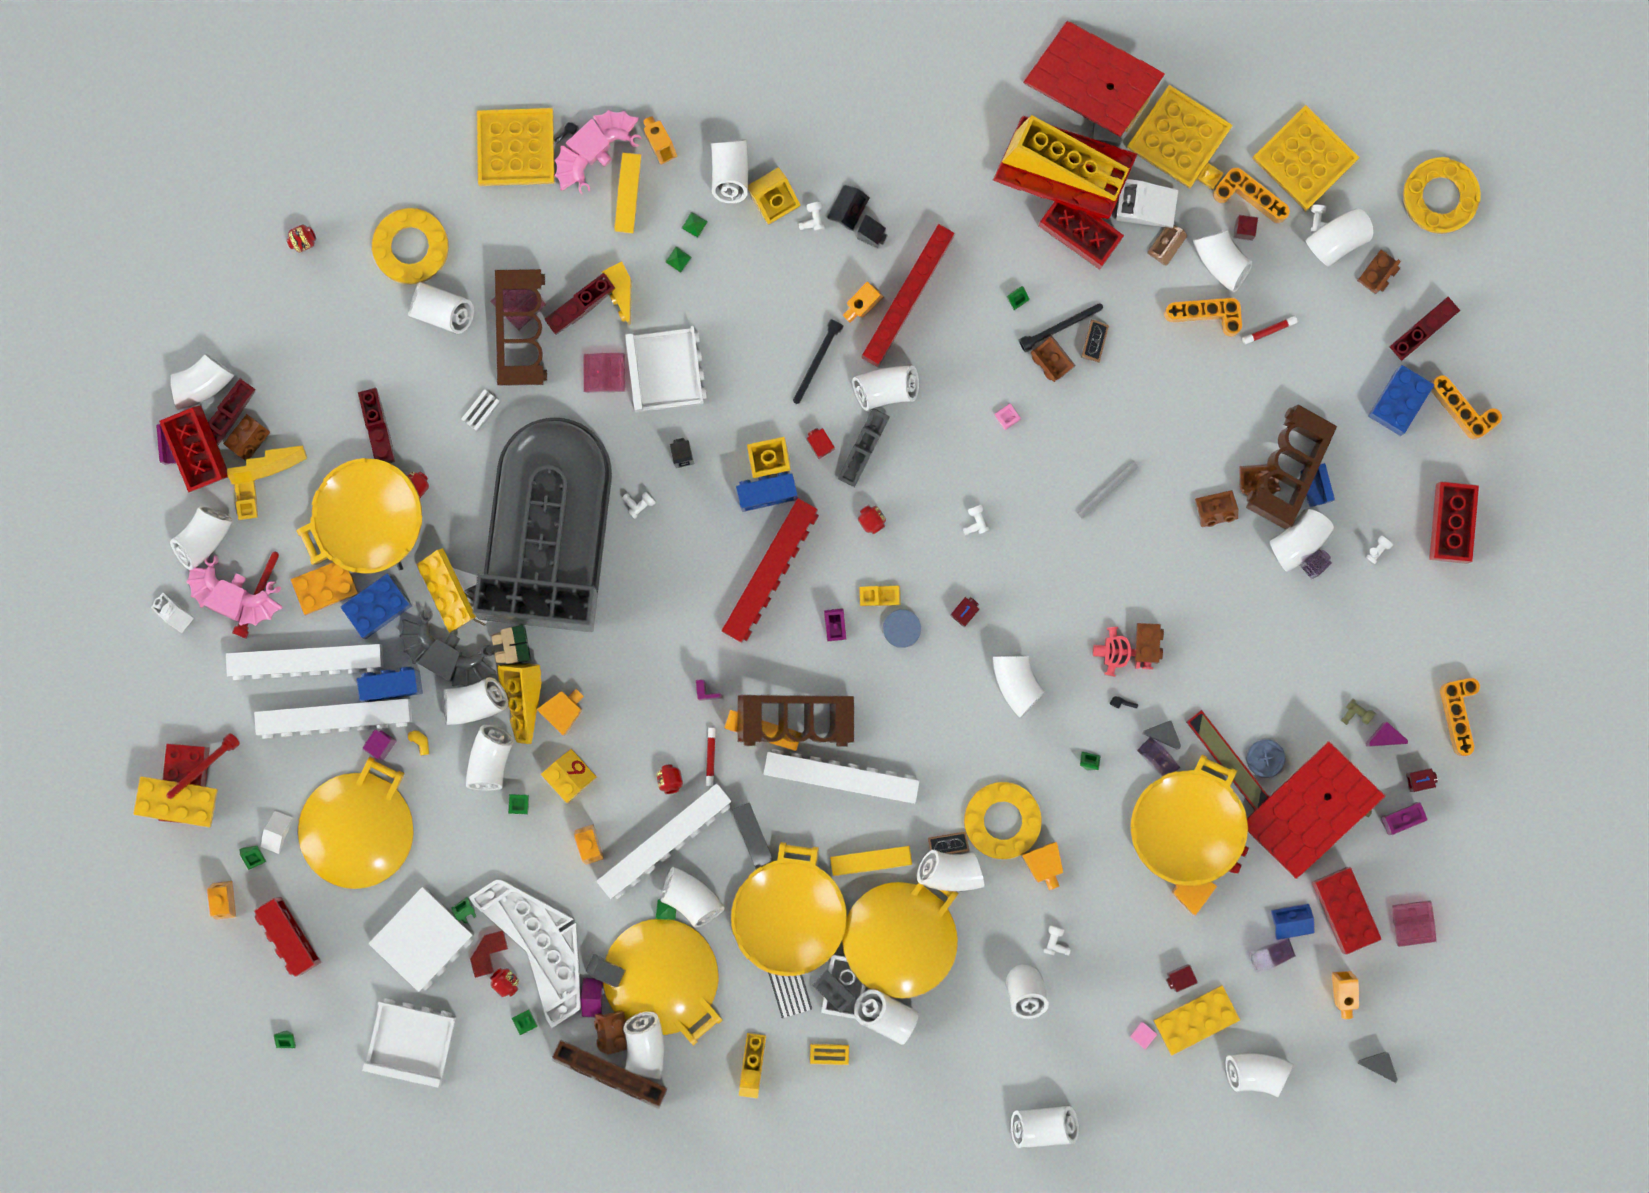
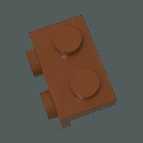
(1052, 359)
(246, 437)
(1250, 475)
(1148, 643)
(610, 1032)

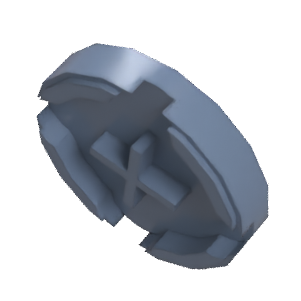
(902, 628)
(1265, 758)

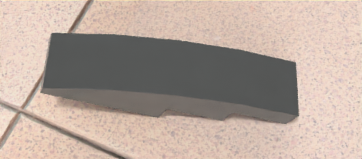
(863, 447)
(752, 835)

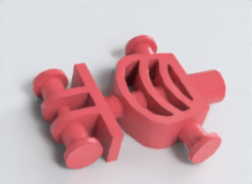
(1105, 651)

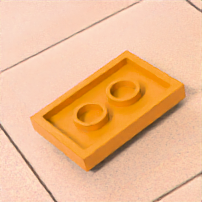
(323, 587)

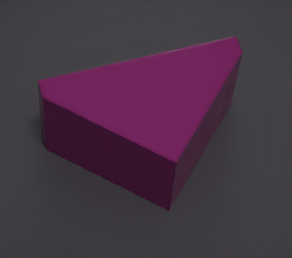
(835, 624)
(1386, 736)
(591, 997)

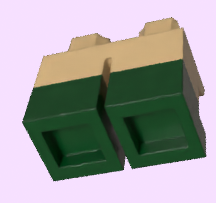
(509, 637)

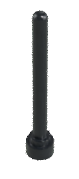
(833, 329)
(1028, 342)

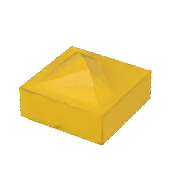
(1210, 176)

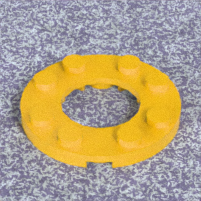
(1441, 168)
(419, 271)
(1020, 799)

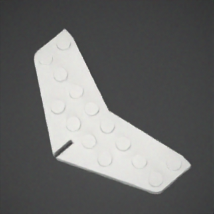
(537, 931)

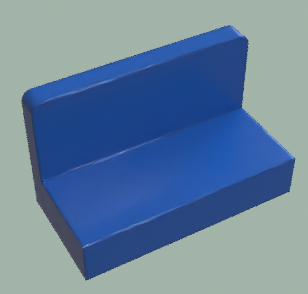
(1320, 489)
(1293, 921)

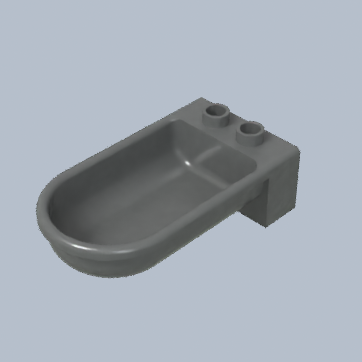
(546, 528)

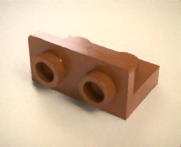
(1379, 271)
(1217, 508)

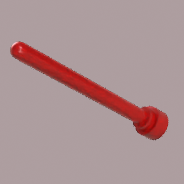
(242, 630)
(229, 743)

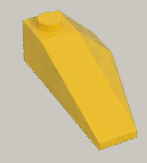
(522, 688)

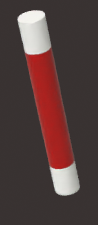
(1269, 330)
(710, 757)

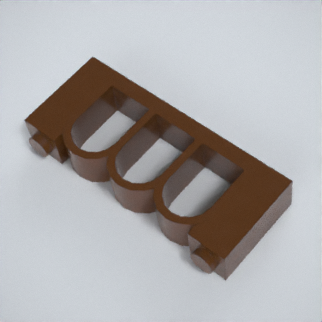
(518, 280)
(1262, 500)
(750, 718)
(609, 1074)

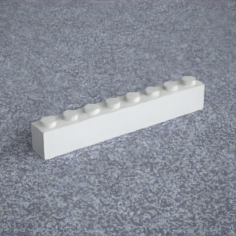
(304, 661)
(333, 717)
(841, 777)
(665, 840)

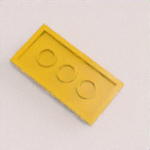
(446, 590)
(190, 806)
(1196, 1020)

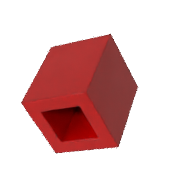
(820, 442)

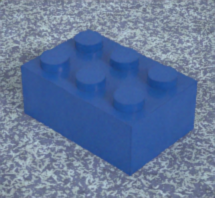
(1401, 400)
(766, 491)
(376, 606)
(389, 684)

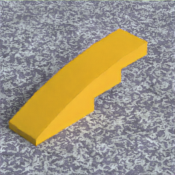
(628, 192)
(273, 462)
(871, 860)

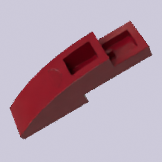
(580, 304)
(1424, 328)
(376, 425)

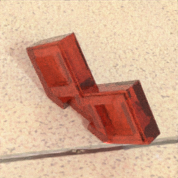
(481, 958)

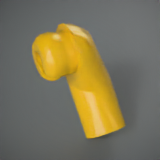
(420, 739)

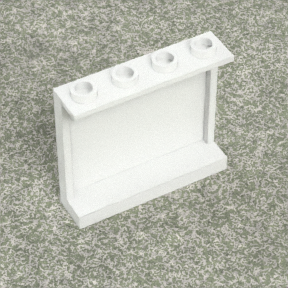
(665, 369)
(421, 940)
(410, 1043)

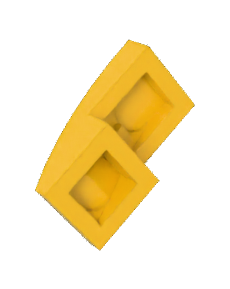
(246, 500)
(880, 596)

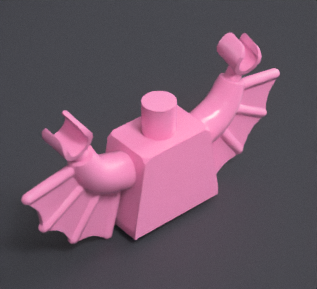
(591, 145)
(231, 598)

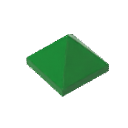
(694, 225)
(678, 259)
(1018, 297)
(1089, 761)
(284, 1040)

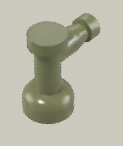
(1355, 708)

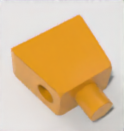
(659, 140)
(870, 298)
(562, 710)
(588, 844)
(1045, 864)
(1193, 896)
(221, 900)
(1345, 993)

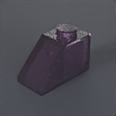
(1316, 563)
(1158, 757)
(1272, 955)

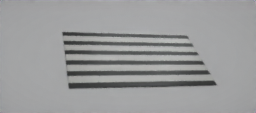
(790, 994)

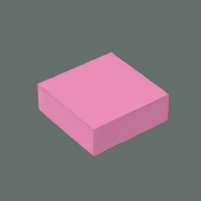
(1007, 416)
(1143, 1035)

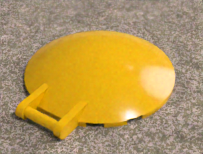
(364, 517)
(1190, 825)
(356, 828)
(789, 914)
(901, 939)
(667, 974)

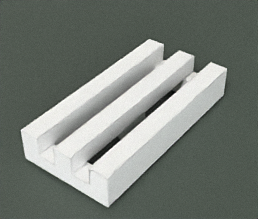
(490, 397)

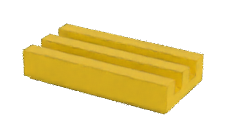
(829, 1046)

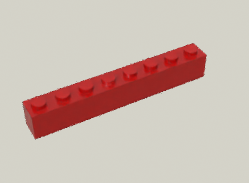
(908, 295)
(769, 571)

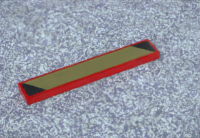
(1227, 757)

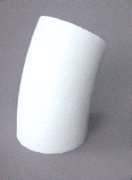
(730, 170)
(1341, 236)
(1223, 259)
(441, 308)
(199, 382)
(886, 386)
(200, 536)
(1301, 539)
(1017, 682)
(474, 702)
(488, 758)
(950, 871)
(690, 897)
(1026, 992)
(885, 1015)
(644, 1045)
(1257, 1072)
(1044, 1127)

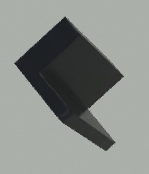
(848, 207)

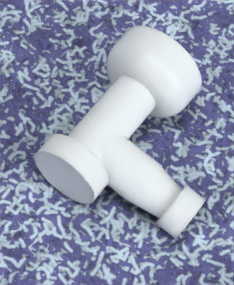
(1317, 210)
(816, 223)
(637, 508)
(980, 526)
(1376, 552)
(1052, 947)

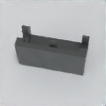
(833, 991)

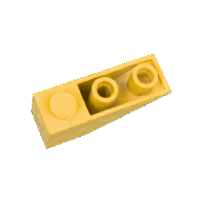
(623, 289)
(752, 1065)

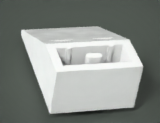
(1147, 204)

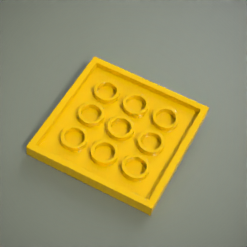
(1179, 136)
(515, 147)
(1305, 157)

